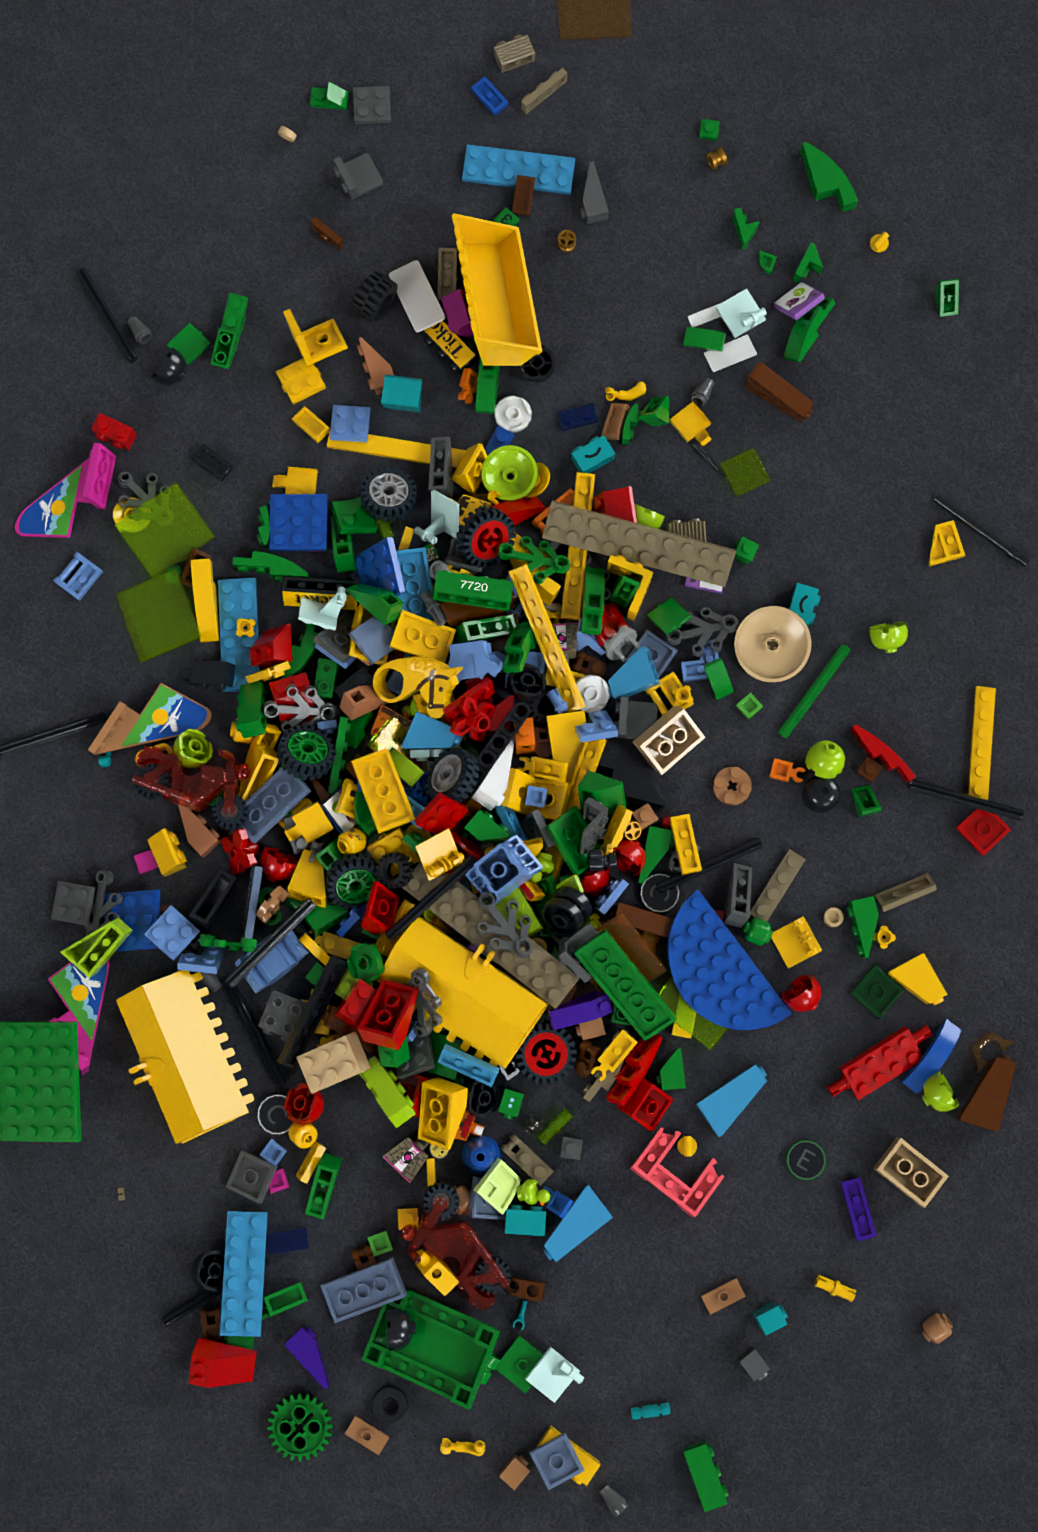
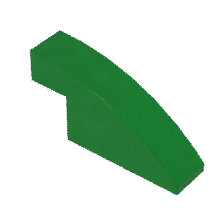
(827, 178)

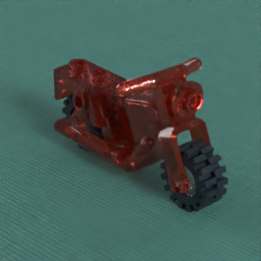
(197, 790)
(457, 1241)

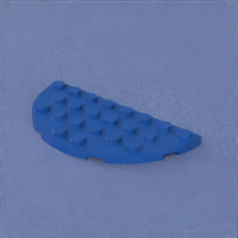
(717, 973)

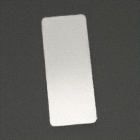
(417, 296)

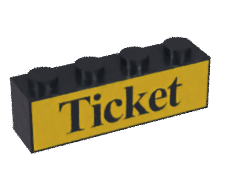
(449, 347)
(315, 589)

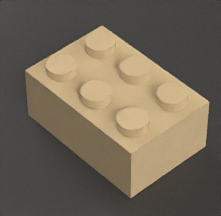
(668, 739)
(333, 1062)
(910, 1172)

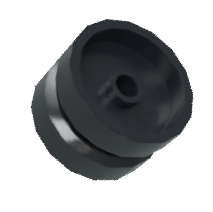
(566, 911)

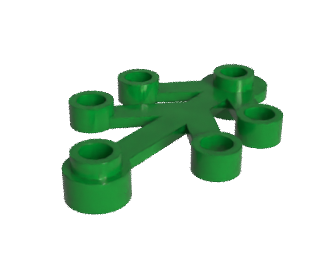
(536, 558)
(247, 944)

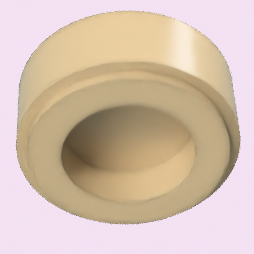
(287, 134)
(833, 917)

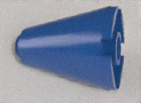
(477, 1145)

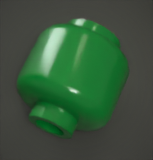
(757, 931)

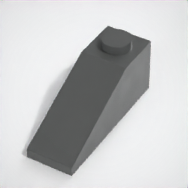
(593, 203)
(441, 466)
(738, 896)

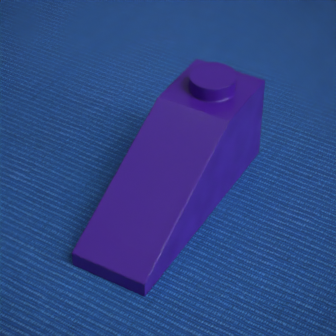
(580, 1010)
(307, 1351)

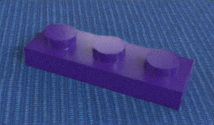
(858, 1209)

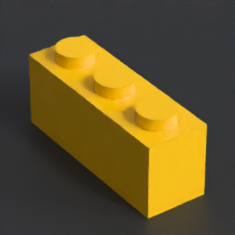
(588, 1462)

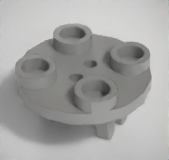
(621, 643)

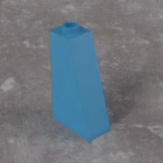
(730, 1099)
(581, 1221)

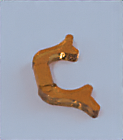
(983, 1042)

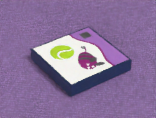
(339, 821)

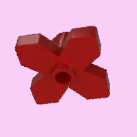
(474, 718)
(240, 850)

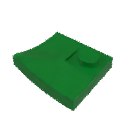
(352, 517)

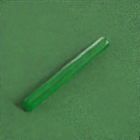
(814, 691)

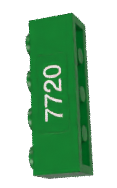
(473, 590)

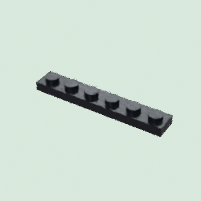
(313, 1012)

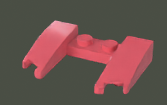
(687, 1198)

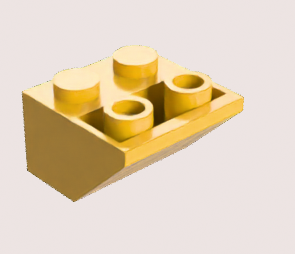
(166, 852)

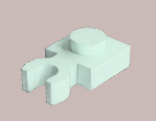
(423, 754)

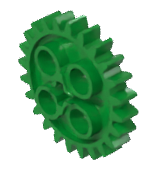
(312, 1438)

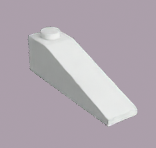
(495, 783)

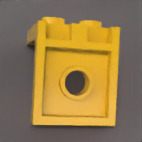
(309, 340)
(618, 565)
(517, 790)

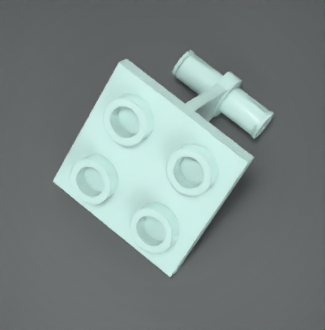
(741, 313)
(443, 518)
(320, 613)
(553, 1374)

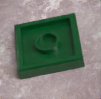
(877, 991)

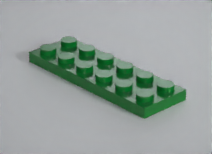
(625, 985)

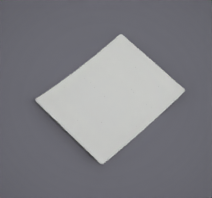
(732, 351)

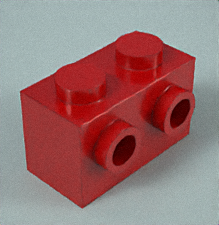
(114, 432)

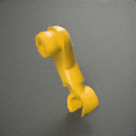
(629, 395)
(476, 1448)

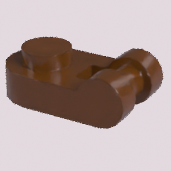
(595, 666)
(542, 746)
(584, 1063)
(366, 1251)
(211, 1331)

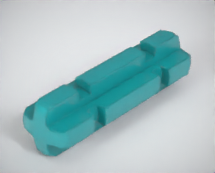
(650, 1411)

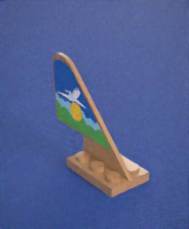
(162, 718)

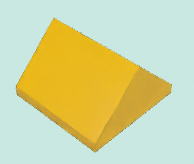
(469, 469)

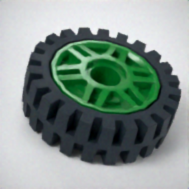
(306, 752)
(345, 872)

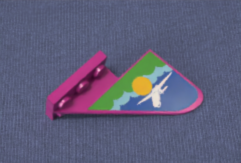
(55, 509)
(84, 1001)

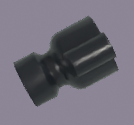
(598, 861)

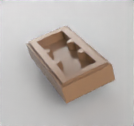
(615, 421)
(723, 1296)
(367, 1435)

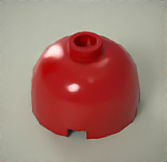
(630, 856)
(277, 865)
(594, 881)
(804, 994)
(304, 1106)

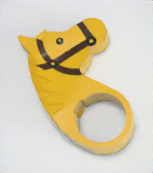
(421, 674)

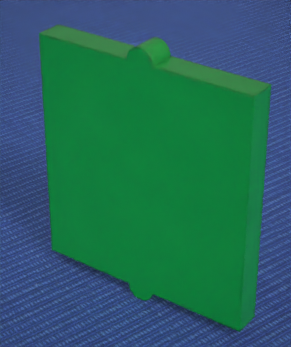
(189, 343)
(669, 616)

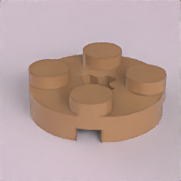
(721, 783)
(272, 905)

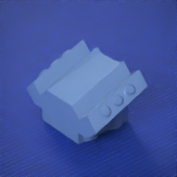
(475, 659)
(504, 869)
(276, 963)

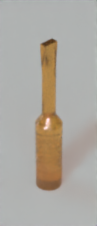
(445, 928)

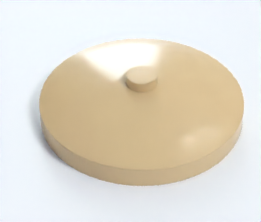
(772, 644)

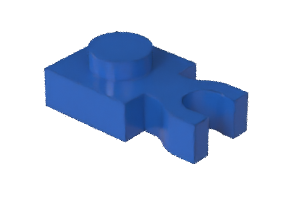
(558, 1203)

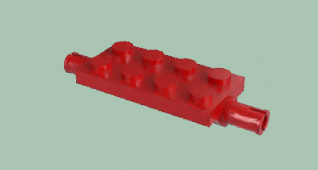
(881, 1063)

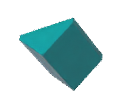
(402, 393)

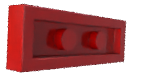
(479, 692)

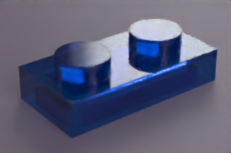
(577, 417)
(287, 1241)

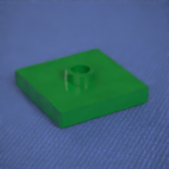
(518, 1363)

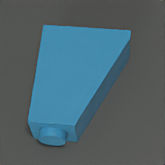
(634, 676)
(429, 734)

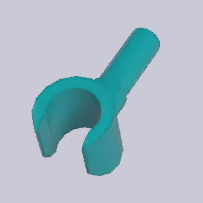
(105, 761)
(521, 1315)

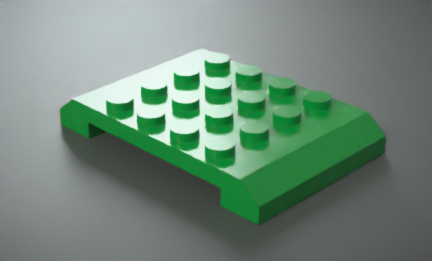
(444, 1354)

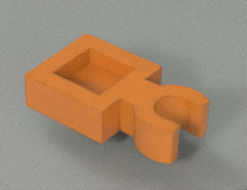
(469, 384)
(782, 770)

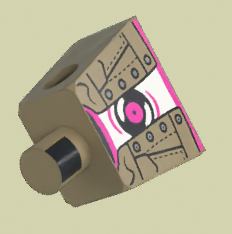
(567, 637)
(408, 1157)

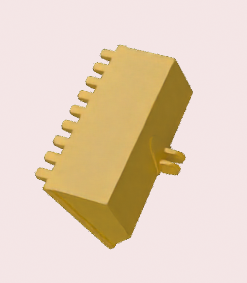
(497, 291)
(476, 997)
(183, 1055)

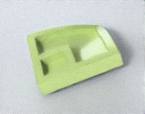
(498, 1186)

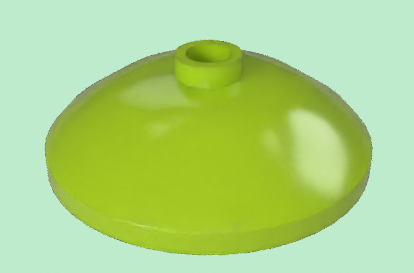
(507, 461)

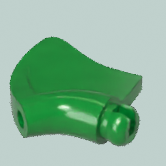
(363, 815)

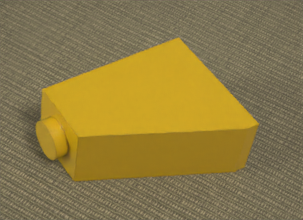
(308, 881)
(919, 979)

